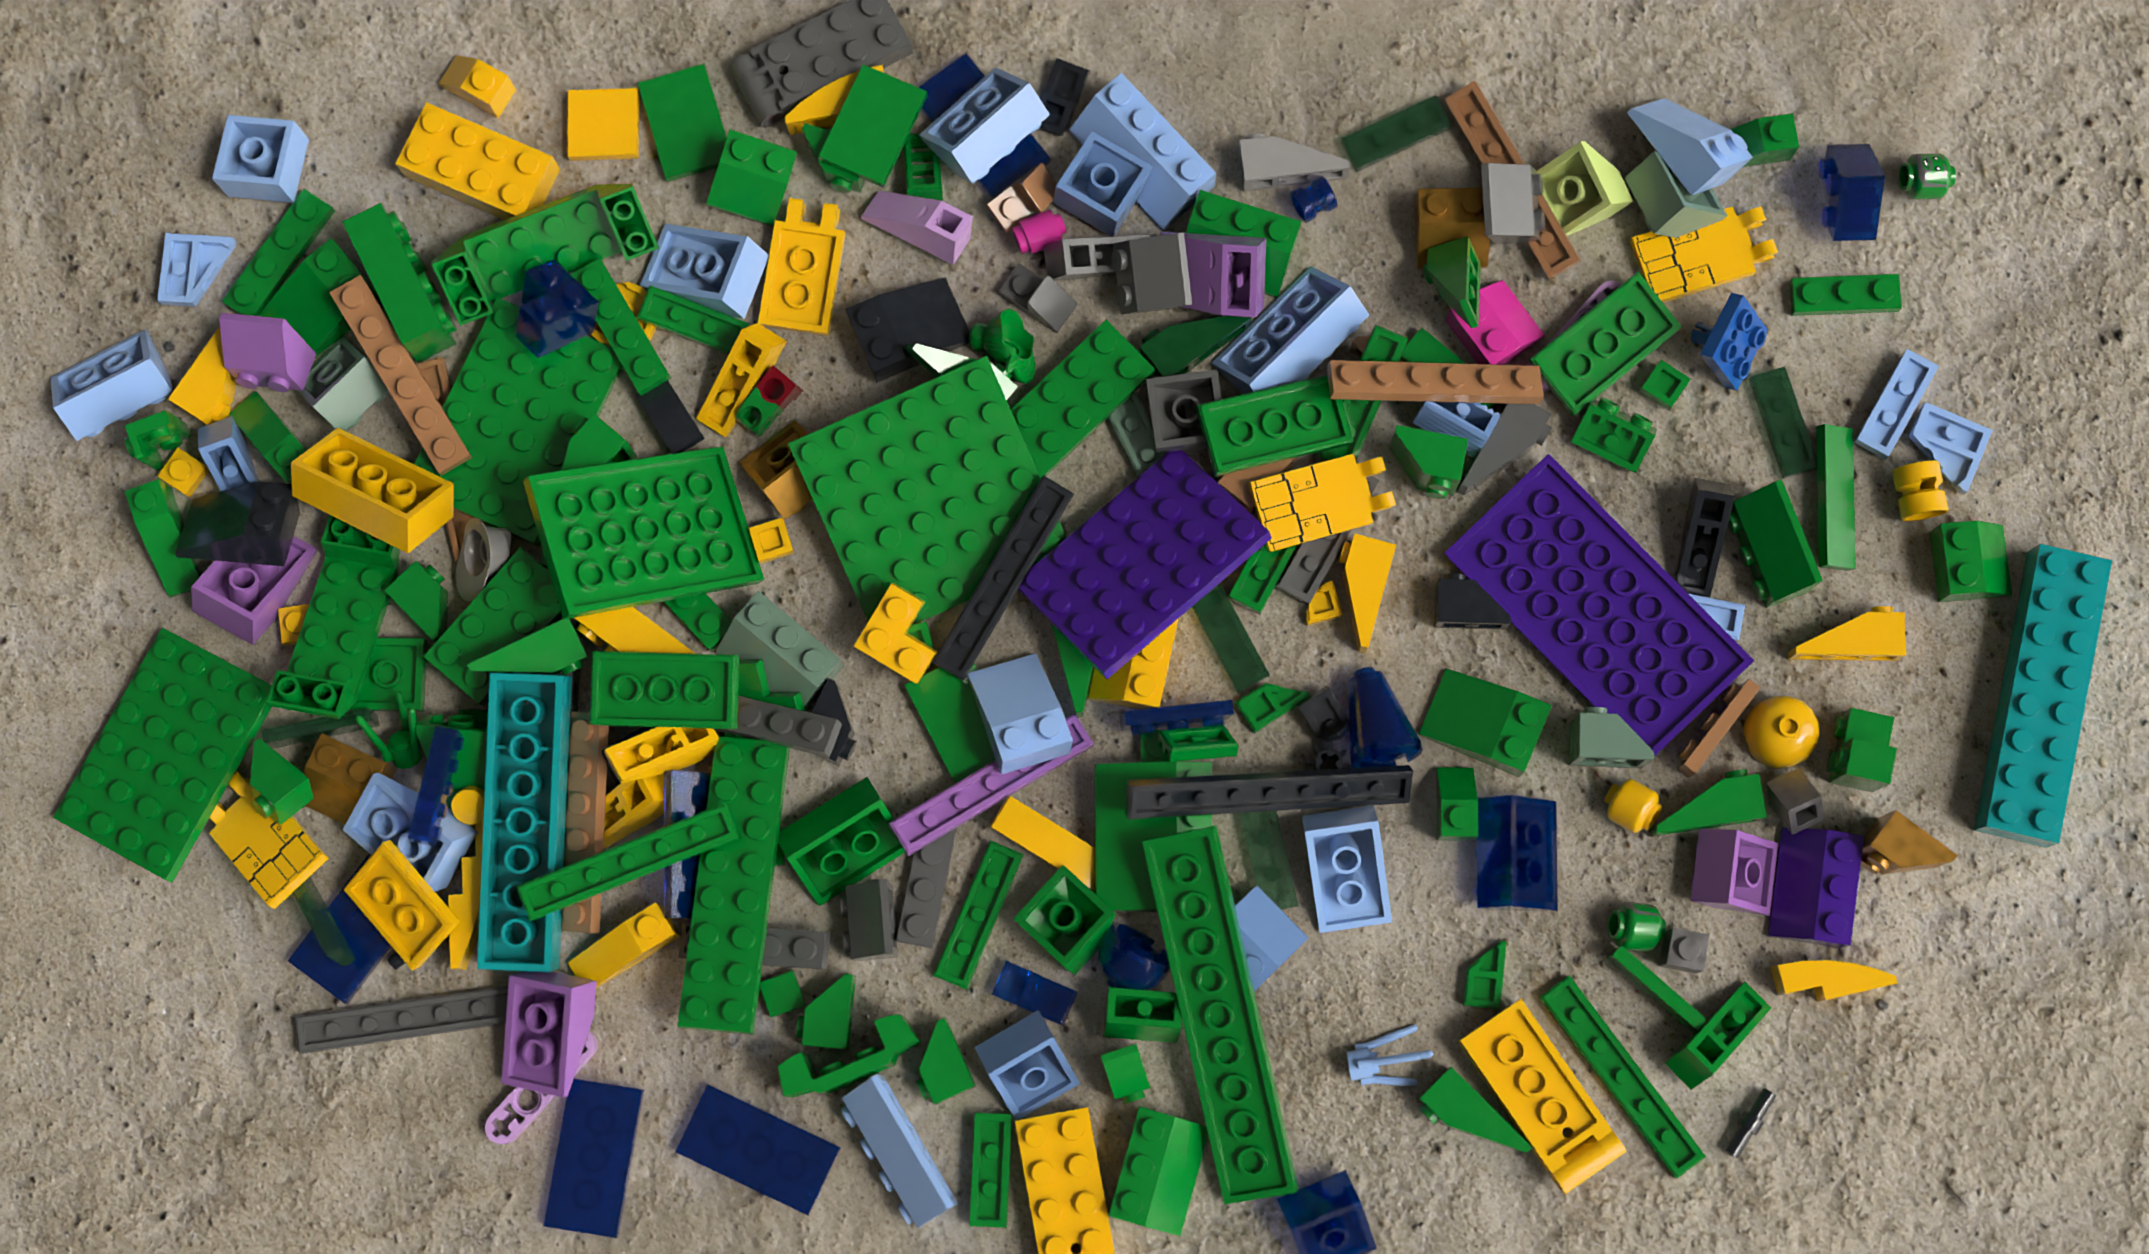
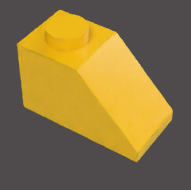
(478, 84)

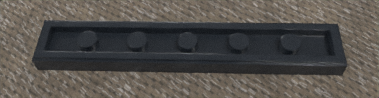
(1003, 577)

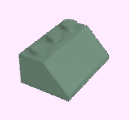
(789, 653)

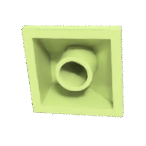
(1583, 188)

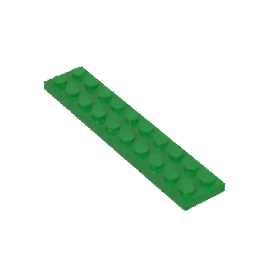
(1220, 1015)

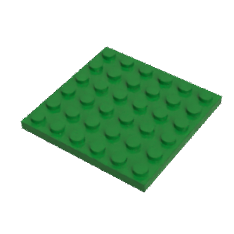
(922, 488)

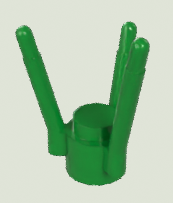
(403, 744)

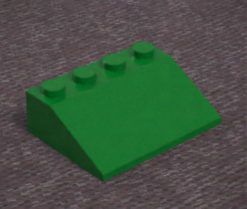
(1119, 855)

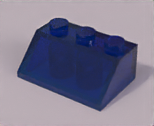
(1517, 854)

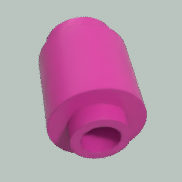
(1038, 231)

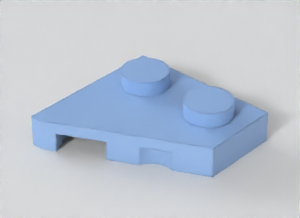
(191, 266)
(1952, 442)

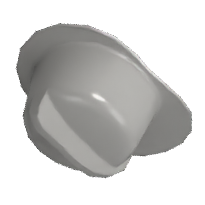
(481, 556)

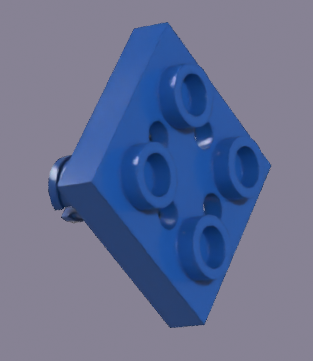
(1731, 341)

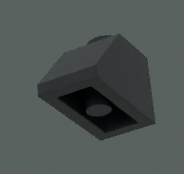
(1466, 605)
(832, 705)

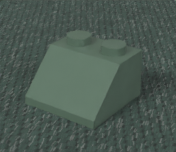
(1667, 203)
(343, 385)
(1605, 741)

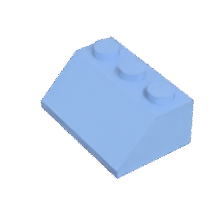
(985, 124)
(110, 386)

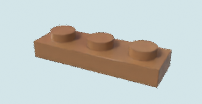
(1717, 726)

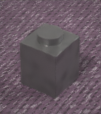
(1795, 801)
(1684, 950)

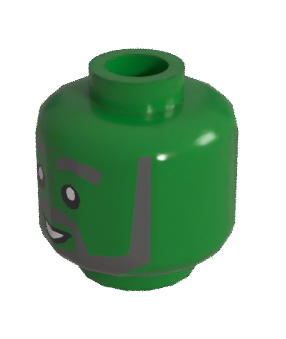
(1926, 176)
(1636, 926)

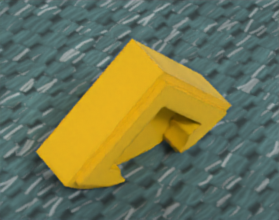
(1323, 605)

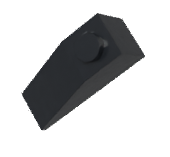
(1703, 535)

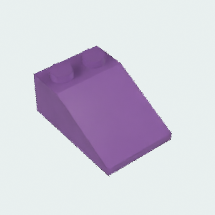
(247, 595)
(546, 1030)

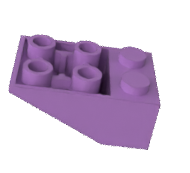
(1226, 273)

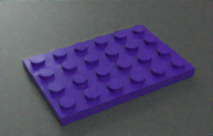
(1142, 561)

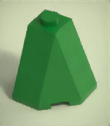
(472, 759)

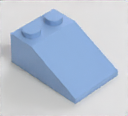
(1691, 145)
(707, 268)
(1020, 713)
(387, 814)
(1347, 868)

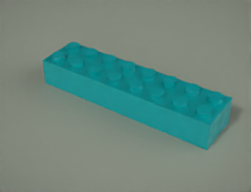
(2043, 696)
(523, 817)

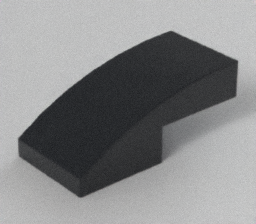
(1062, 94)
(670, 418)

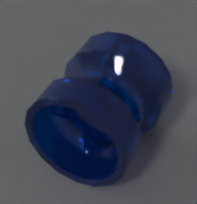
(1313, 199)

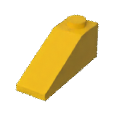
(744, 368)
(207, 386)
(1365, 577)
(1868, 637)
(660, 751)
(632, 807)
(625, 945)

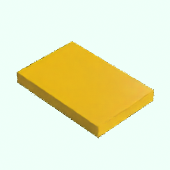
(401, 905)

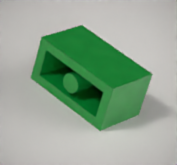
(1142, 1015)

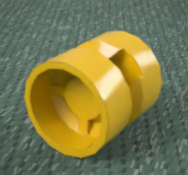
(1920, 491)

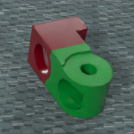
(767, 401)

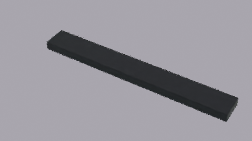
(1268, 791)

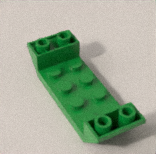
(569, 230)
(339, 624)

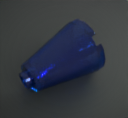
(1378, 723)

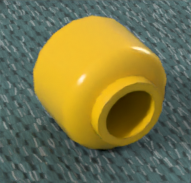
(1632, 805)

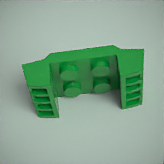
(800, 1076)

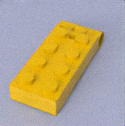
(1542, 1096)
(1064, 1183)

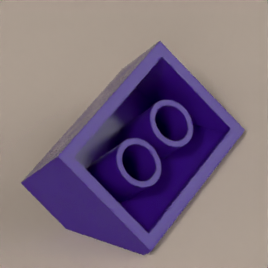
(1816, 887)

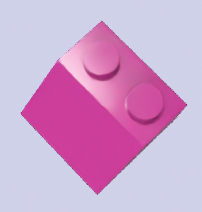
(1503, 327)

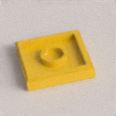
(603, 124)

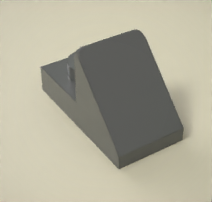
(1038, 297)

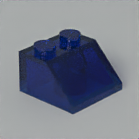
(1327, 1218)

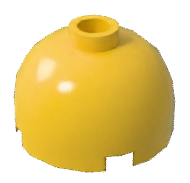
(1781, 731)

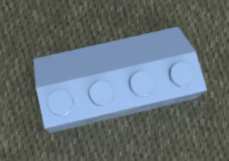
(1136, 126)
(1293, 334)
(899, 1151)

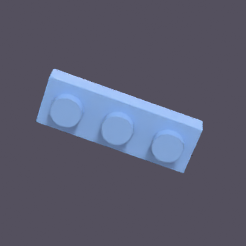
(1896, 404)

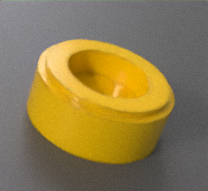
(469, 805)

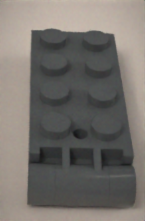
(817, 55)

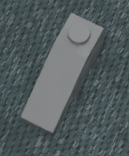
(1281, 163)

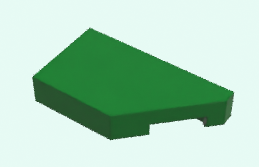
(1268, 704)
(1485, 979)

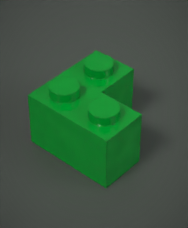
(1862, 750)

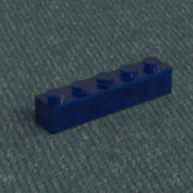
(436, 786)

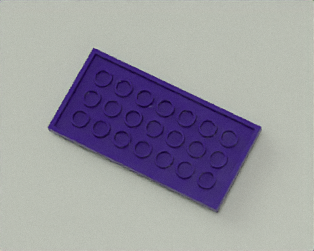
(1598, 605)

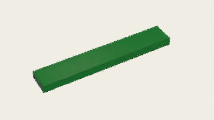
(628, 862)
(1622, 1077)

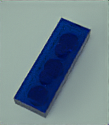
(1176, 717)

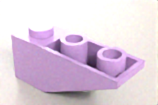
(922, 222)

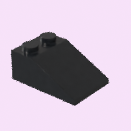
(913, 314)
(241, 525)

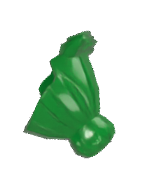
(1006, 343)

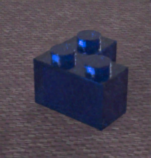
(1855, 191)
(553, 309)

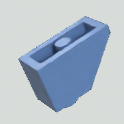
(226, 454)

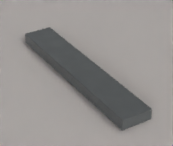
(401, 1020)

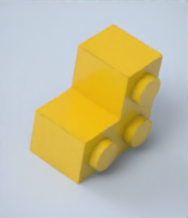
(887, 636)

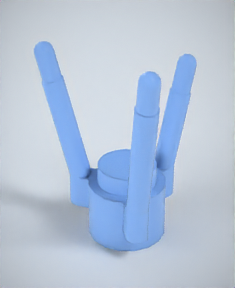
(1365, 1063)

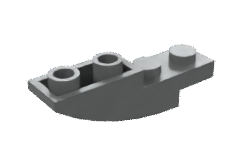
(783, 948)

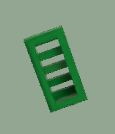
(922, 187)

